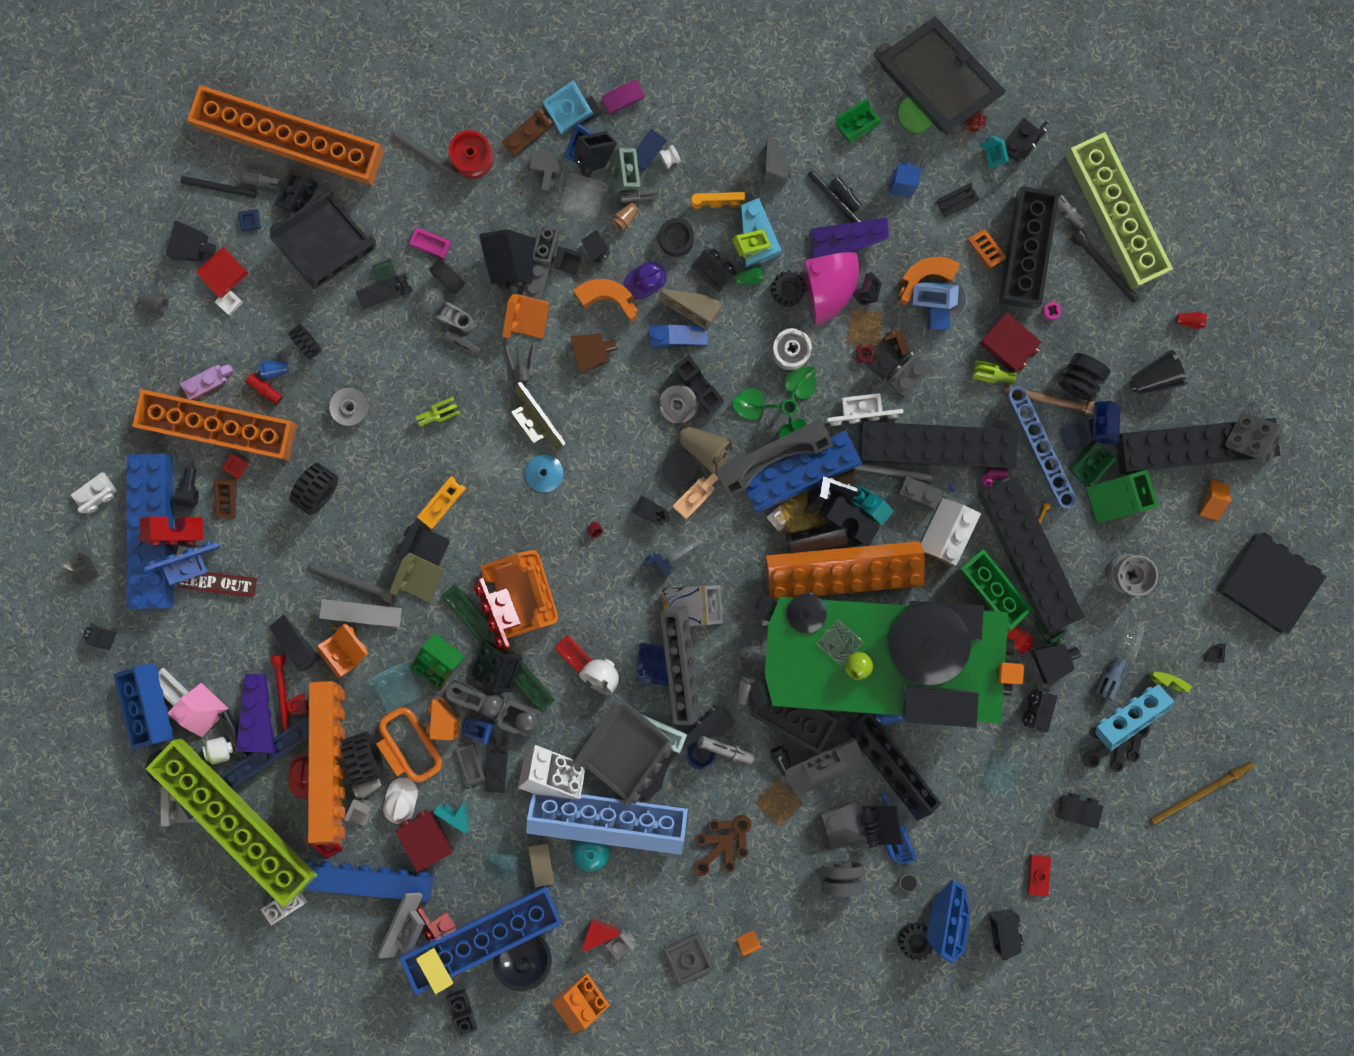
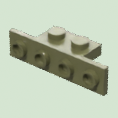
(533, 421)

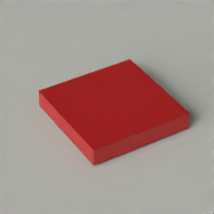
(222, 272)

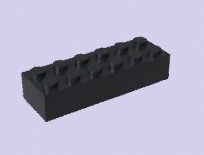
(1029, 247)

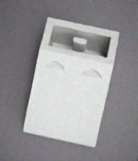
(551, 774)

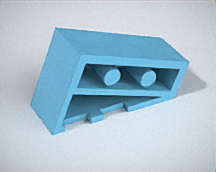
(753, 219)

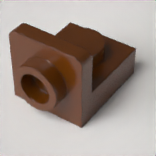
(900, 345)

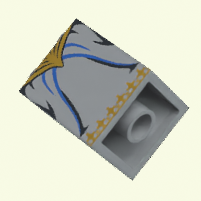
(702, 603)

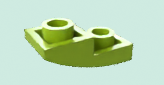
(1165, 679)

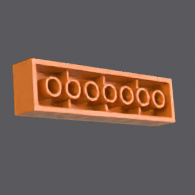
(214, 424)
(846, 570)
(325, 763)

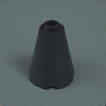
(1159, 375)

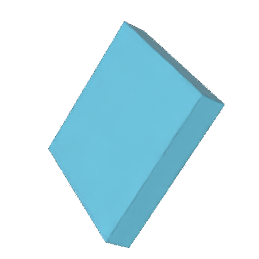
(567, 107)

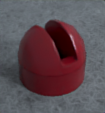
(594, 530)

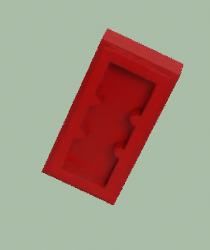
(573, 653)
(1039, 875)

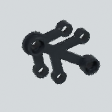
(1137, 738)

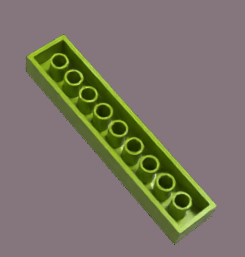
(231, 822)

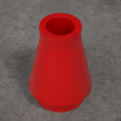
(1192, 319)

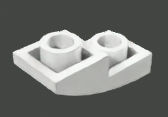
(275, 912)

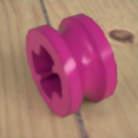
(1045, 311)

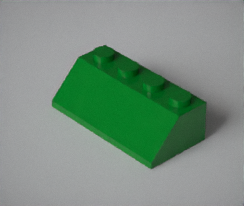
(995, 587)

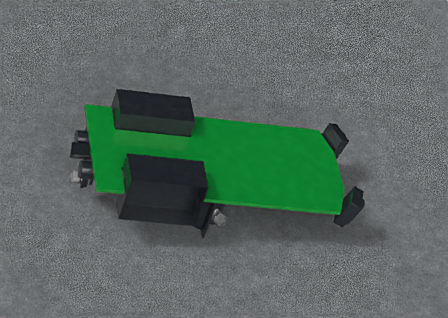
(807, 677)

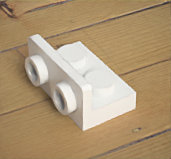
(94, 493)

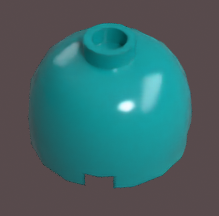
(590, 855)

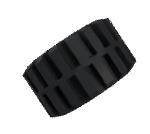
(313, 488)
(362, 758)

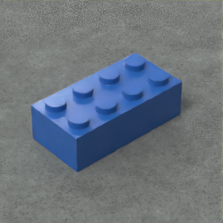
(143, 705)

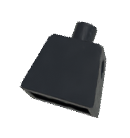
(593, 151)
(188, 244)
(1054, 661)

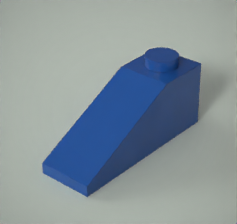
(677, 336)

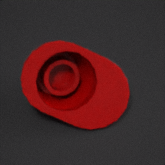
(299, 776)

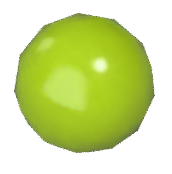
(858, 665)

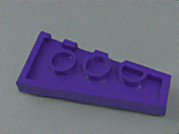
(848, 236)
(255, 723)

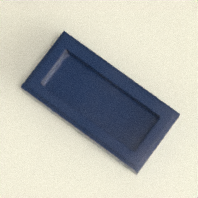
(649, 149)

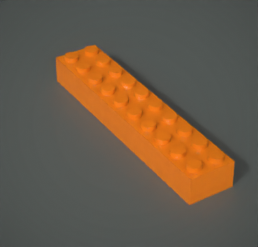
(285, 135)

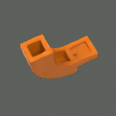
(932, 267)
(606, 289)

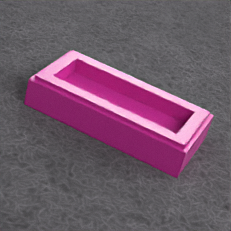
(430, 243)

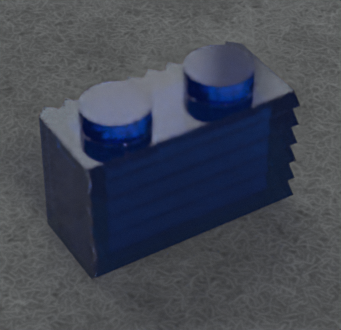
(1106, 422)

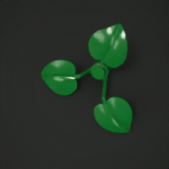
(799, 381)

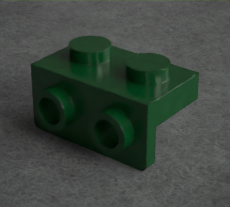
(1092, 464)

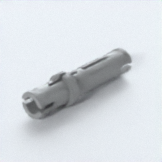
(733, 752)

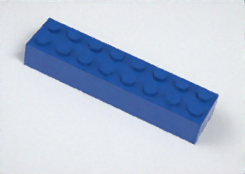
(148, 495)
(485, 936)

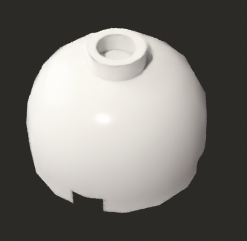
(601, 675)

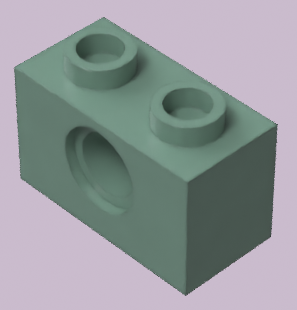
(624, 170)

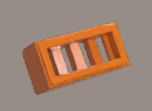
(992, 245)

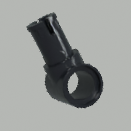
(187, 493)

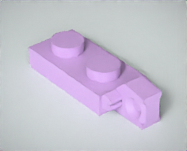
(206, 381)

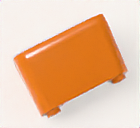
(528, 589)

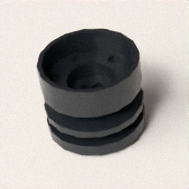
(1084, 377)

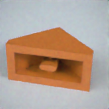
(1215, 500)

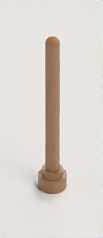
(1086, 407)

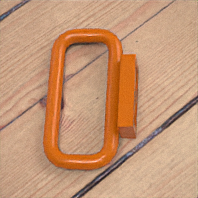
(394, 755)

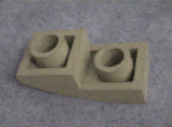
(541, 864)

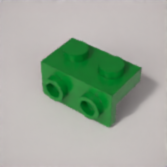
(857, 121)

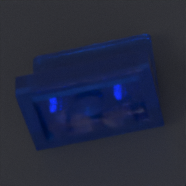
(652, 665)

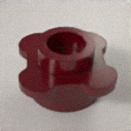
(864, 359)

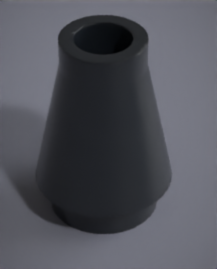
(781, 759)

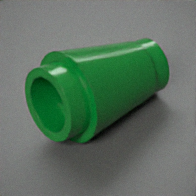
(750, 276)

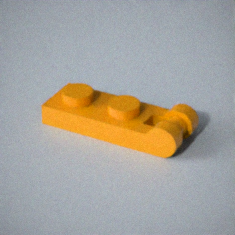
(716, 200)
(441, 503)

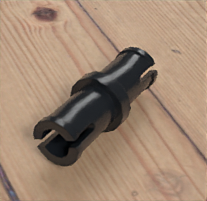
(846, 193)

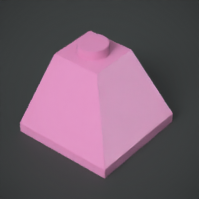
(198, 710)

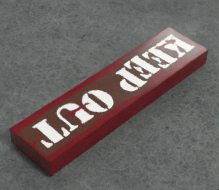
(222, 584)

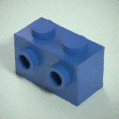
(904, 179)

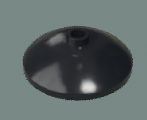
(509, 965)

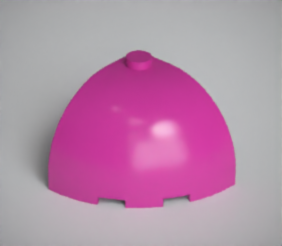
(830, 283)

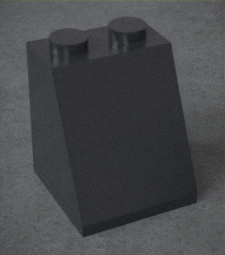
(508, 257)

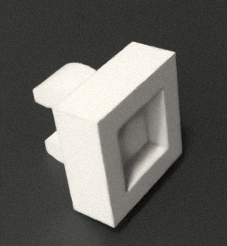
(777, 519)

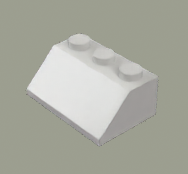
(949, 531)

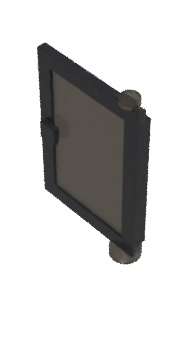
(939, 76)

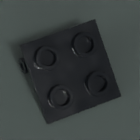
(882, 825)

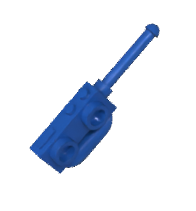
(906, 852)

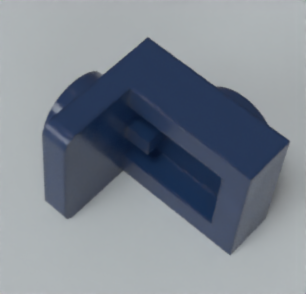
(664, 565)

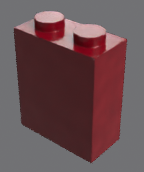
(1010, 343)
(424, 840)

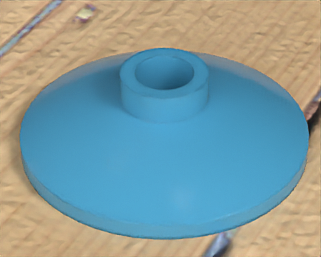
(548, 482)

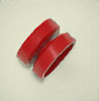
(460, 152)

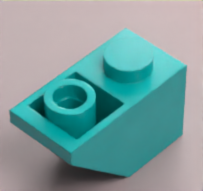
(872, 505)

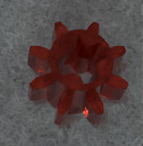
(976, 122)

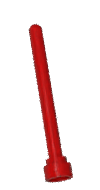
(278, 663)

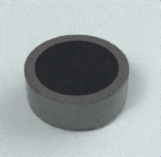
(908, 882)

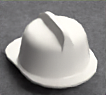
(400, 800)

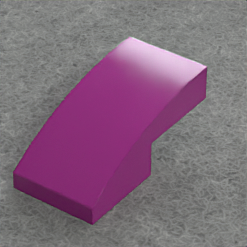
(623, 96)

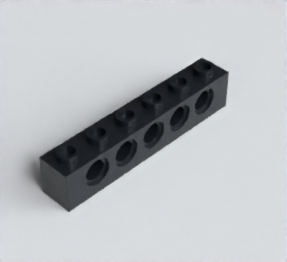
(893, 766)

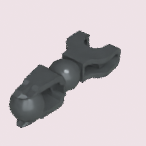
(493, 706)

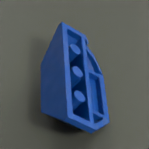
(949, 922)

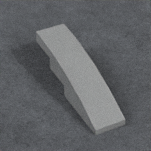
(360, 613)

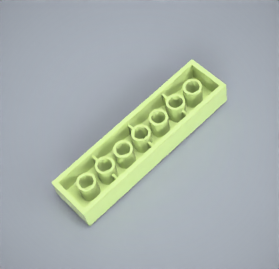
(1118, 211)

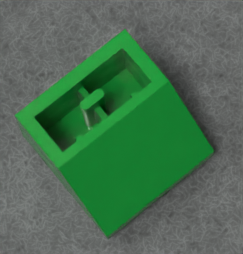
(437, 661)

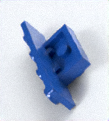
(182, 567)

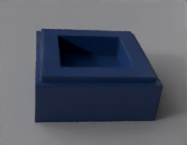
(249, 220)

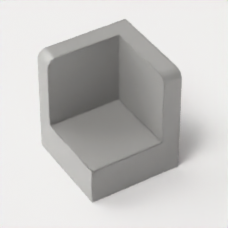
(359, 811)

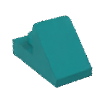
(459, 820)

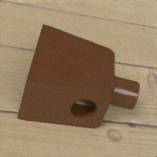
(591, 351)

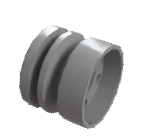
(1143, 576)

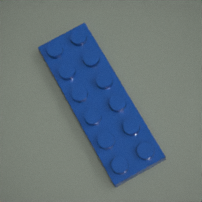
(801, 473)

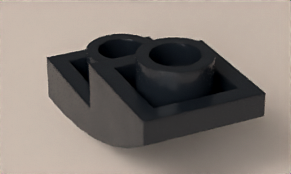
(462, 1012)

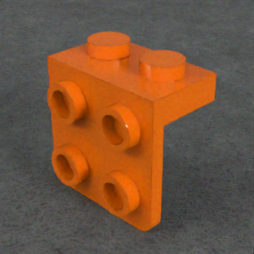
(342, 651)

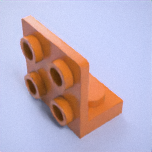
(525, 316)

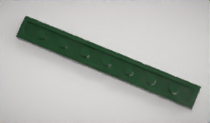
(479, 627)

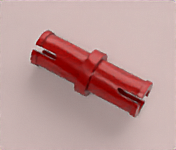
(264, 389)

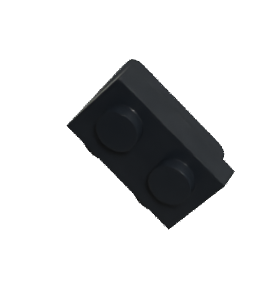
(423, 544)

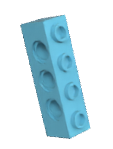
(1114, 737)

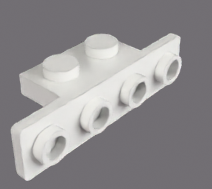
(862, 407)

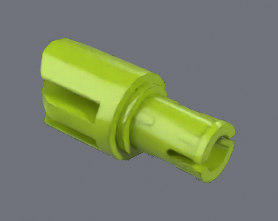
(992, 373)
(435, 413)

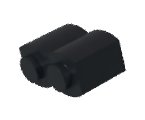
(1080, 811)

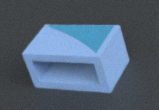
(935, 295)

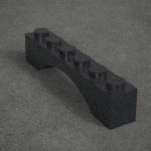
(713, 725)

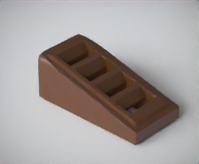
(233, 497)

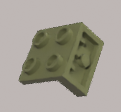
(417, 577)

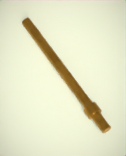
(1234, 774)

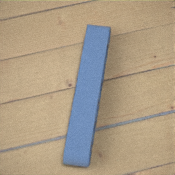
(1049, 453)

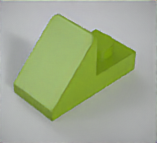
(751, 243)

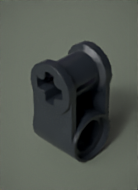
(648, 510)

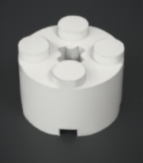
(796, 340)

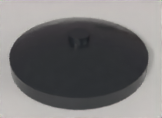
(929, 644)

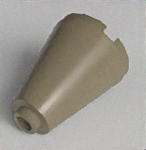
(706, 447)

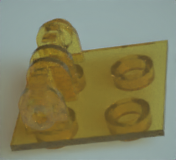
(796, 516)

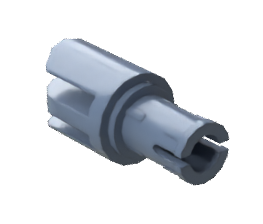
(1113, 677)

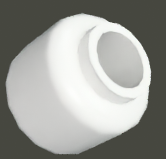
(217, 750)

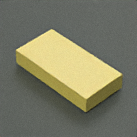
(434, 970)

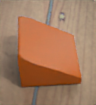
(1011, 673)
(748, 943)

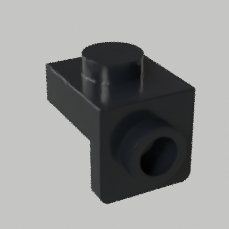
(99, 637)

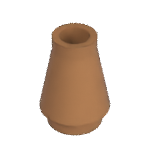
(623, 218)

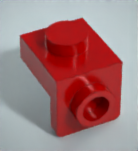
(1022, 639)

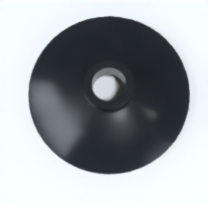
(814, 606)

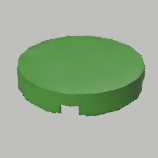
(912, 118)

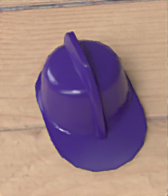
(645, 280)

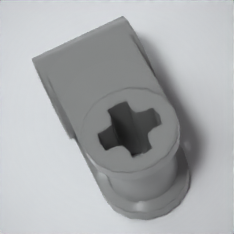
(453, 316)

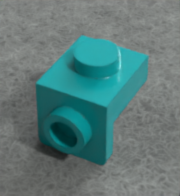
(995, 151)

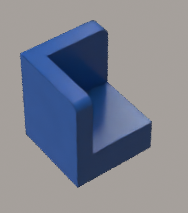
(938, 318)

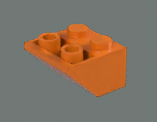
(444, 720)
(580, 1003)

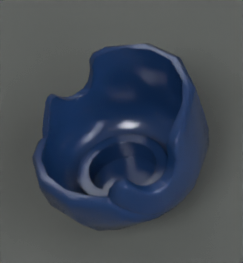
(699, 758)

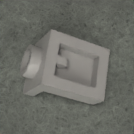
(621, 944)

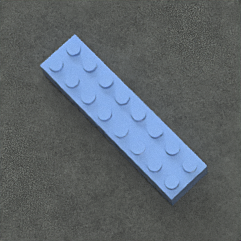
(609, 822)

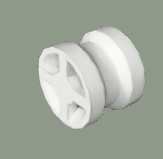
(669, 156)

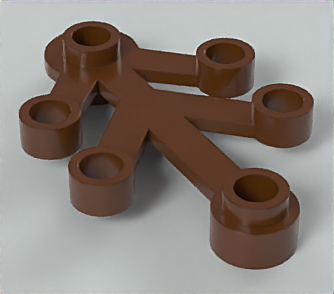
(724, 842)

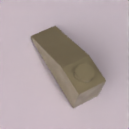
(693, 306)

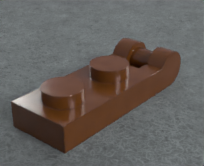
(527, 133)

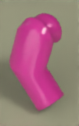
(993, 474)

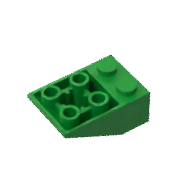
(1122, 497)

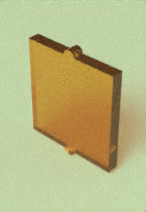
(865, 327)
(779, 802)

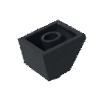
(1006, 933)

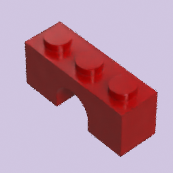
(157, 529)

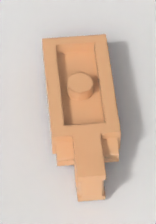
(695, 496)

